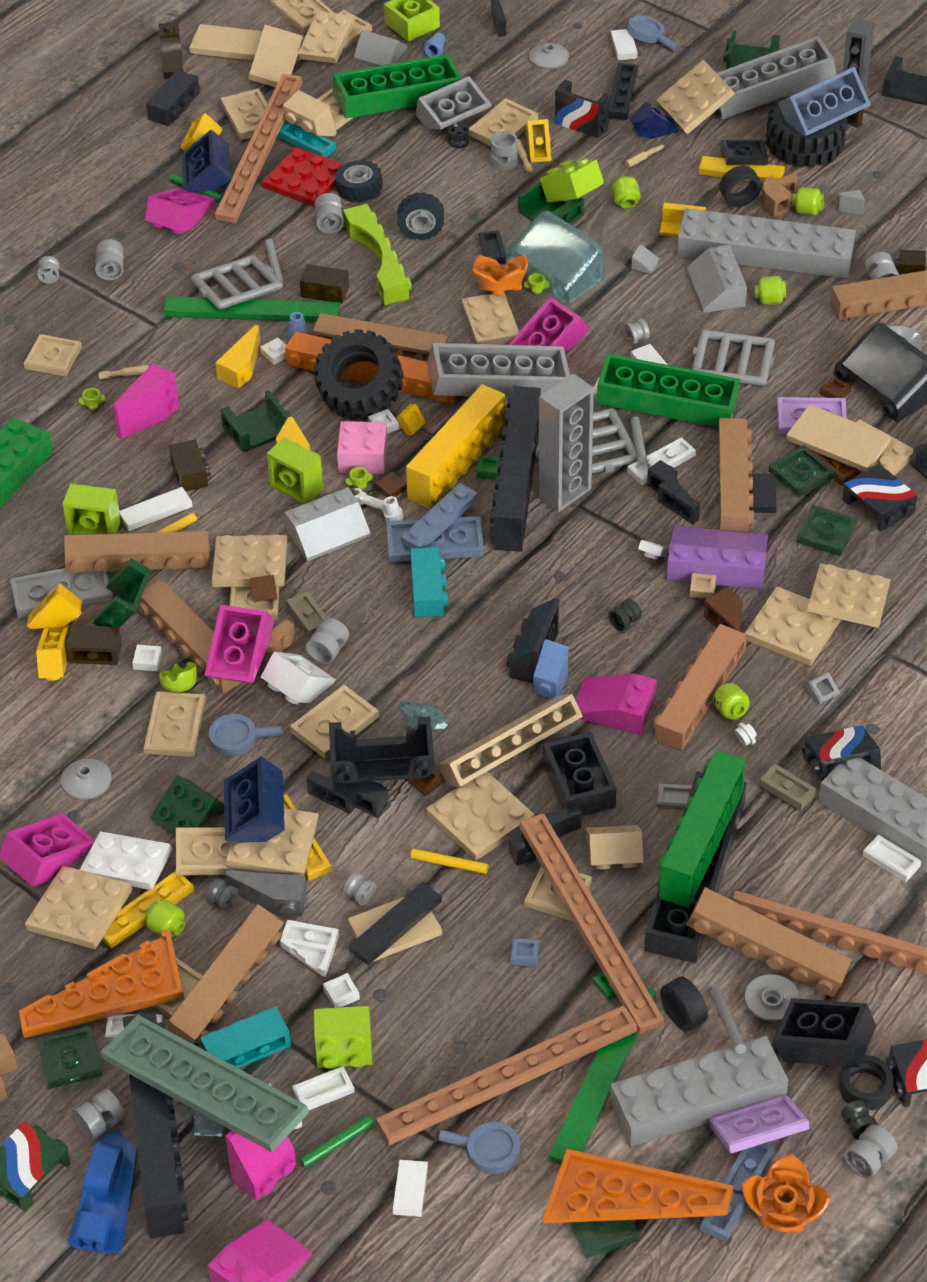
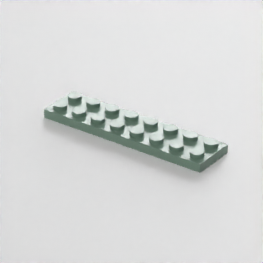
(205, 1083)

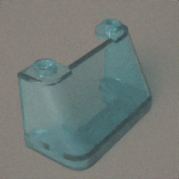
(562, 255)

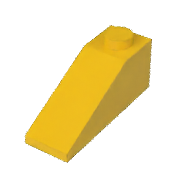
(239, 361)
(52, 653)

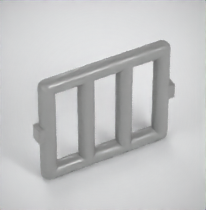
(236, 296)
(747, 341)
(625, 442)

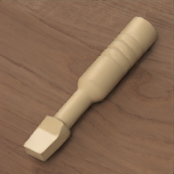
(523, 156)
(642, 156)
(125, 372)

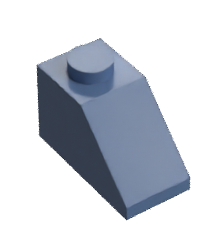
(551, 669)

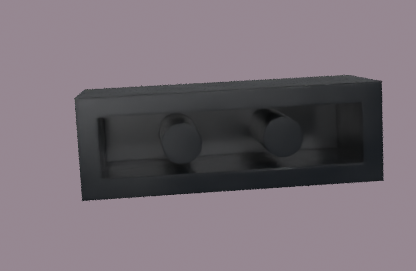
(173, 98)

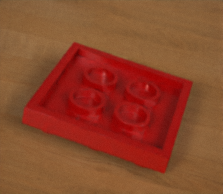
(303, 176)

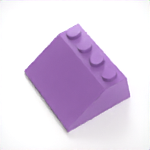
(730, 555)

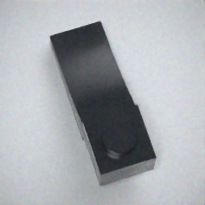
(664, 481)
(366, 796)
(562, 822)

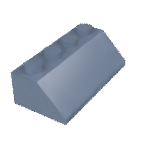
(825, 102)

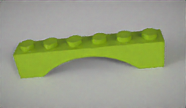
(363, 227)

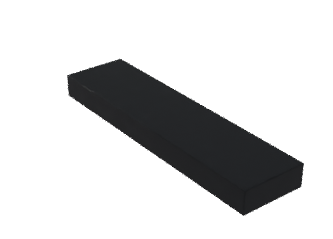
(622, 91)
(395, 923)

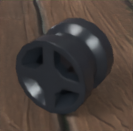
(458, 135)

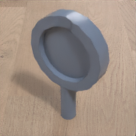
(649, 30)
(237, 734)
(490, 1146)

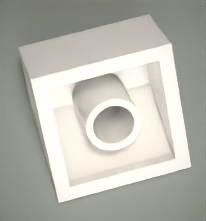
(296, 677)

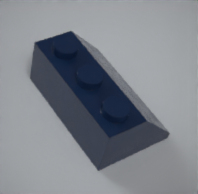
(206, 164)
(254, 803)

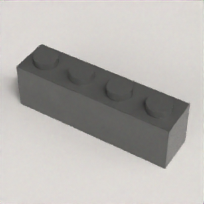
(858, 48)

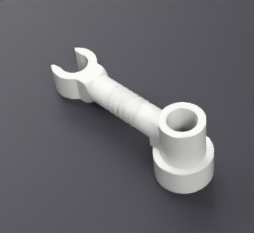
(389, 505)

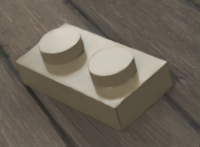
(306, 612)
(787, 787)

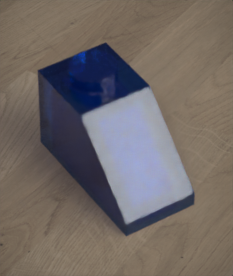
(652, 122)

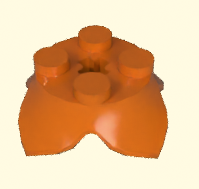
(499, 277)
(785, 1181)

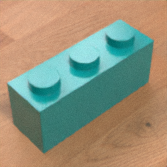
(428, 582)
(249, 1038)

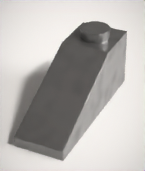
(274, 892)

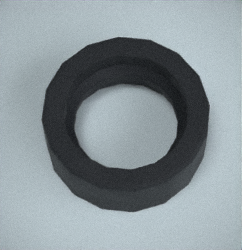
(746, 195)
(684, 1003)
(870, 1065)

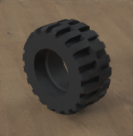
(800, 150)
(349, 350)

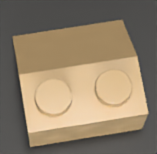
(310, 114)
(615, 846)

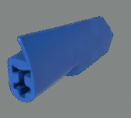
(106, 1197)

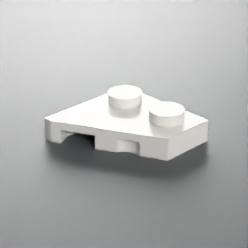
(310, 944)

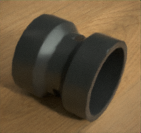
(627, 612)
(858, 1117)

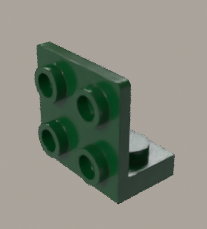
(185, 806)

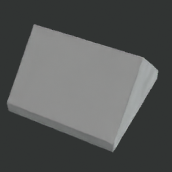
(378, 49)

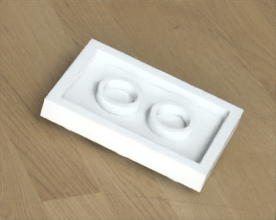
(127, 859)

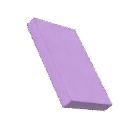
(791, 408)
(758, 1123)

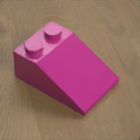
(177, 209)
(552, 327)
(146, 401)
(239, 643)
(617, 701)
(45, 847)
(256, 1168)
(259, 1256)

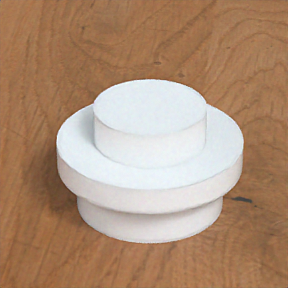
(745, 734)

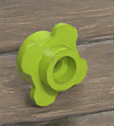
(536, 283)
(91, 398)
(359, 478)

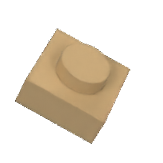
(702, 585)

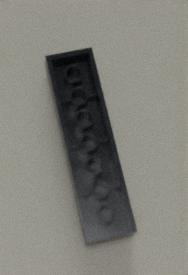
(515, 469)
(667, 925)
(158, 1154)

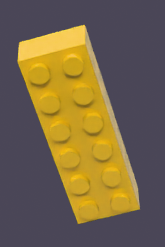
(456, 447)

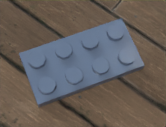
(459, 540)

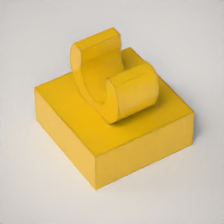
(410, 419)

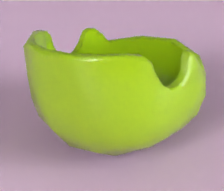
(179, 679)

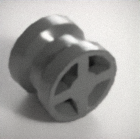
(222, 894)

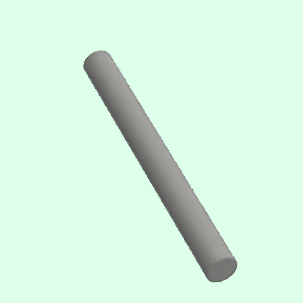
(727, 1020)

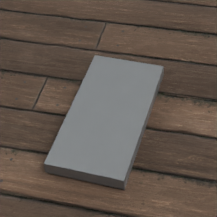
(32, 589)

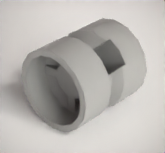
(504, 151)
(329, 213)
(109, 259)
(880, 266)
(327, 641)
(101, 1112)
(870, 1151)

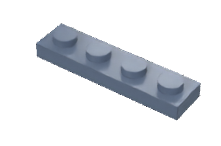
(439, 517)
(748, 1163)

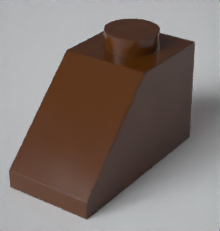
(724, 609)

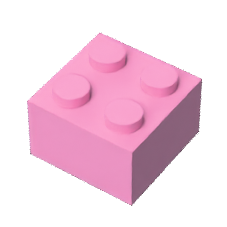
(362, 446)

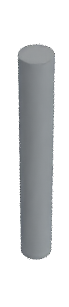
(273, 259)
(638, 440)

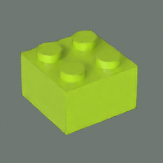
(412, 17)
(571, 180)
(295, 471)
(91, 510)
(343, 1037)

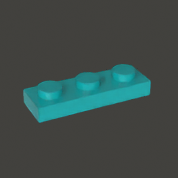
(306, 140)

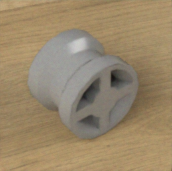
(48, 269)
(636, 331)
(359, 888)

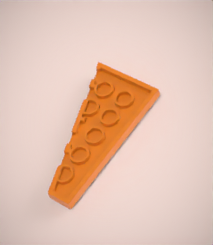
(117, 987)
(612, 1189)

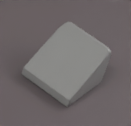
(851, 202)
(644, 260)
(822, 688)

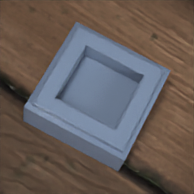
(525, 952)

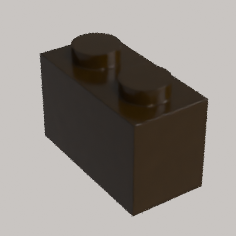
(324, 283)
(189, 465)
(94, 645)

